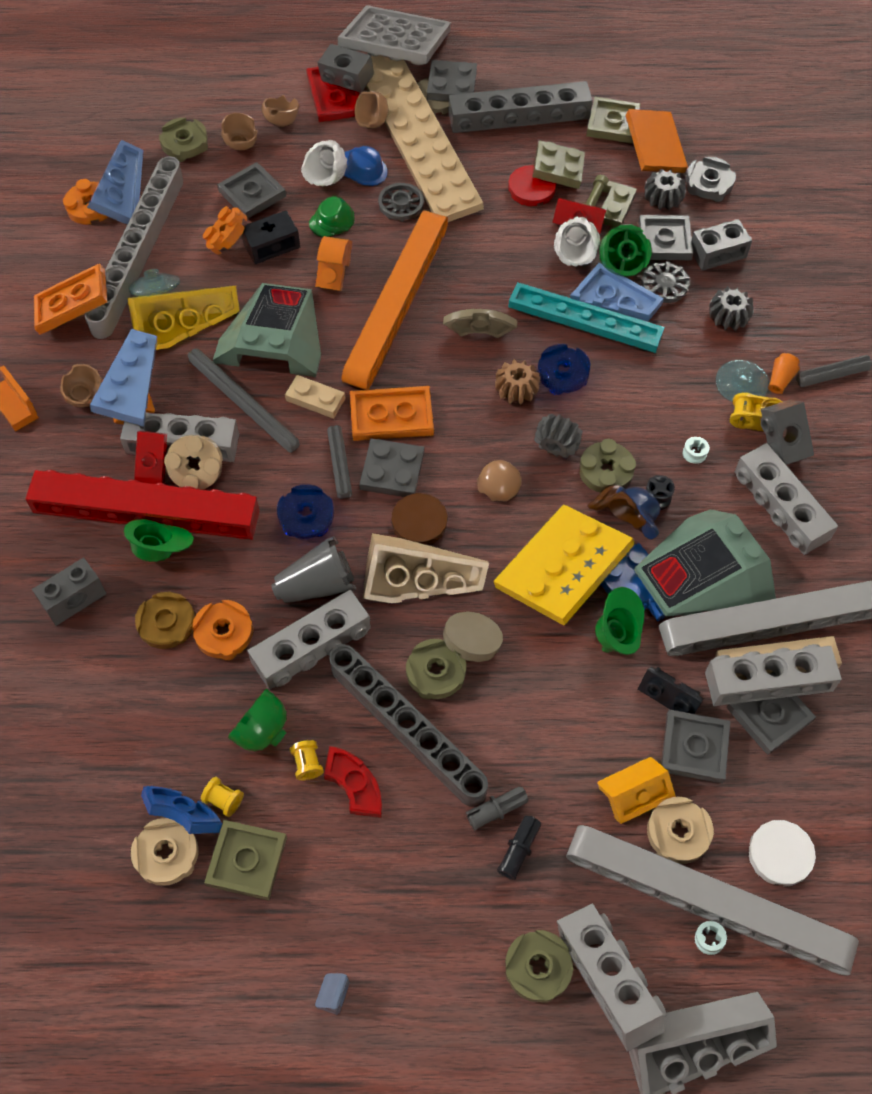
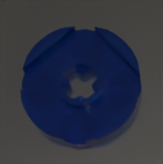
(560, 381)
(307, 526)

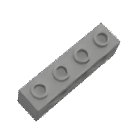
(221, 431)
(799, 503)
(291, 640)
(728, 689)
(632, 1022)

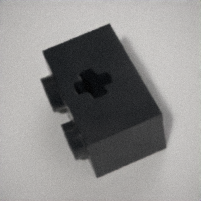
(270, 237)

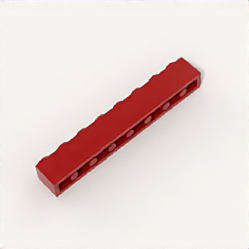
(130, 500)

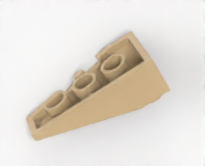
(410, 570)

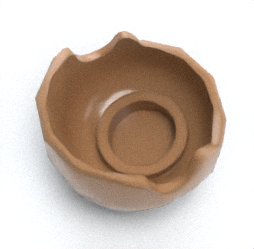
(371, 109)
(280, 111)
(239, 131)
(80, 385)
(499, 480)

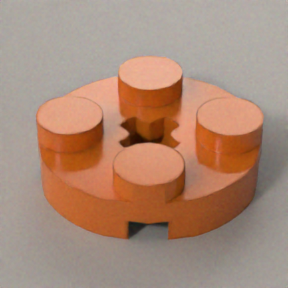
(75, 203)
(225, 230)
(228, 644)

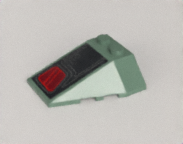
(274, 325)
(707, 566)

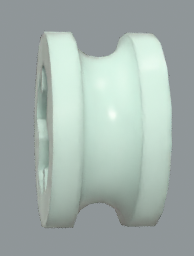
(690, 455)
(720, 936)

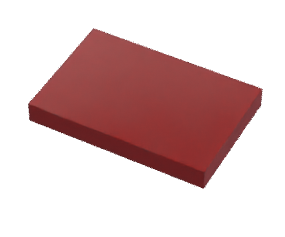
(330, 100)

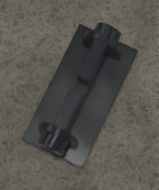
(662, 689)

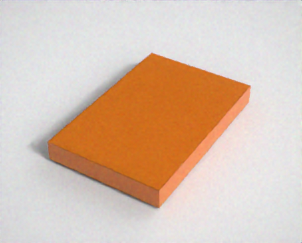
(656, 141)
(70, 299)
(391, 413)

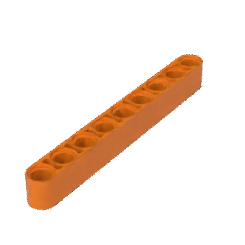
(394, 301)

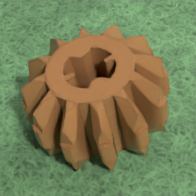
(517, 381)

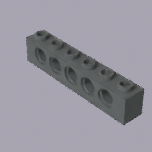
(520, 107)

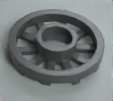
(401, 201)
(666, 282)

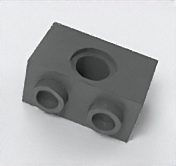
(346, 68)
(789, 416)
(69, 591)

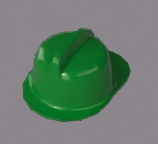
(156, 541)
(621, 622)

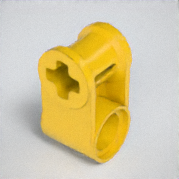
(751, 412)

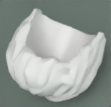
(324, 163)
(577, 242)

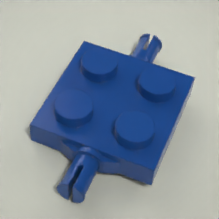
(625, 576)

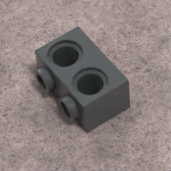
(720, 244)

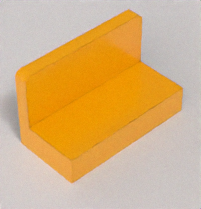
(637, 789)

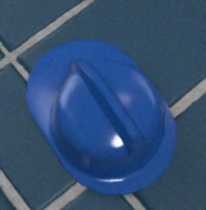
(365, 166)

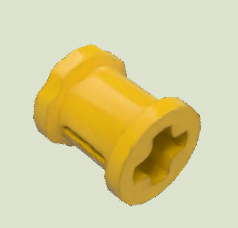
(306, 760)
(222, 796)

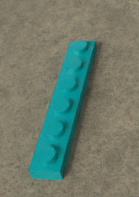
(586, 317)

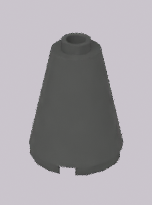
(315, 575)

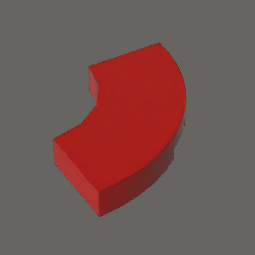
(355, 780)

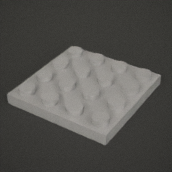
(394, 35)

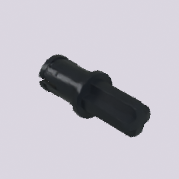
(519, 847)

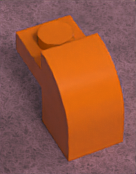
(332, 258)

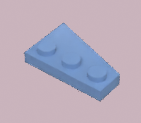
(617, 294)

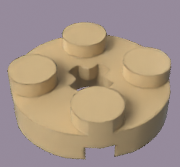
(196, 446)
(690, 816)
(155, 868)

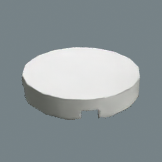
(781, 853)

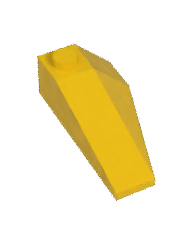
(181, 313)

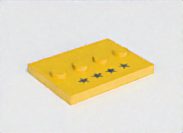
(563, 564)

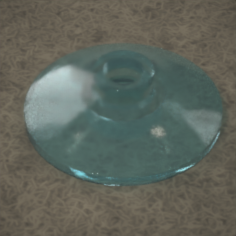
(154, 283)
(731, 379)

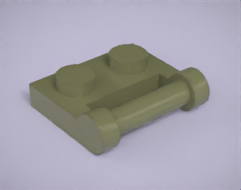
(617, 202)

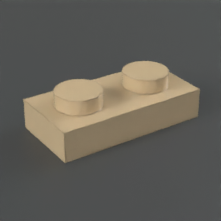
(315, 396)

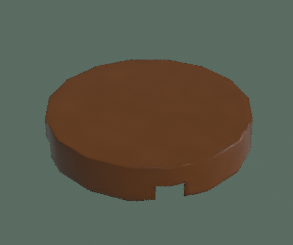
(419, 518)

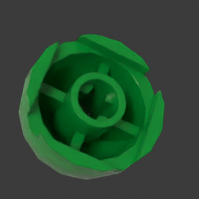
(625, 250)
(261, 724)

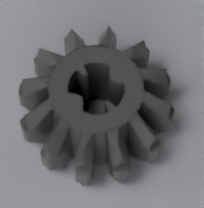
(665, 189)
(731, 308)
(558, 435)

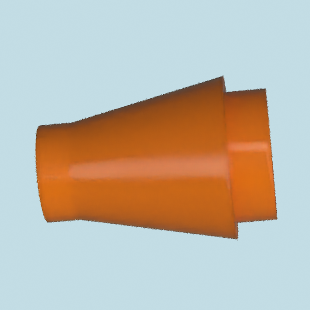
(783, 371)

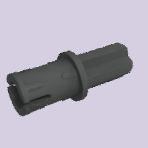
(496, 807)

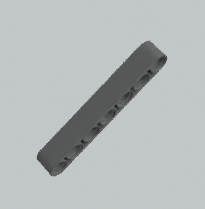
(412, 737)

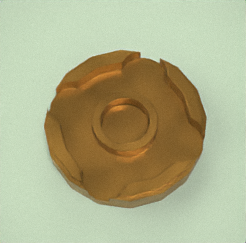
(165, 620)

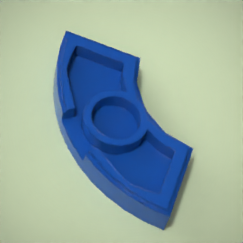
(171, 804)

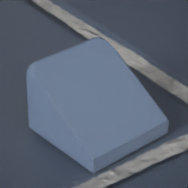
(332, 992)

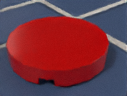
(530, 190)

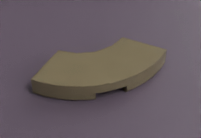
(480, 321)

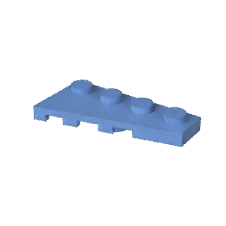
(120, 184)
(128, 381)

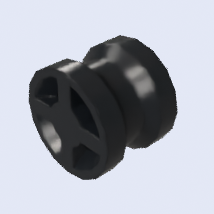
(661, 485)

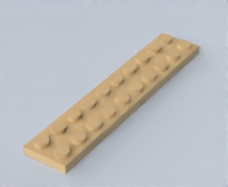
(423, 142)

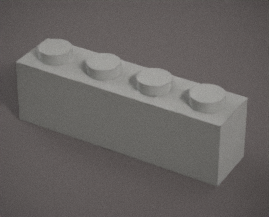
(702, 1041)

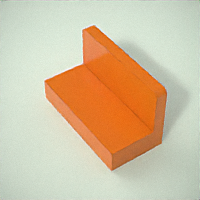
(15, 403)

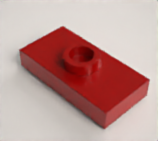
(570, 209)
(150, 457)

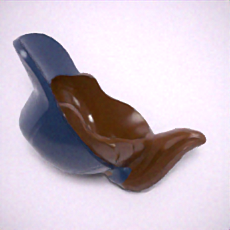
(630, 505)

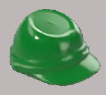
(332, 217)

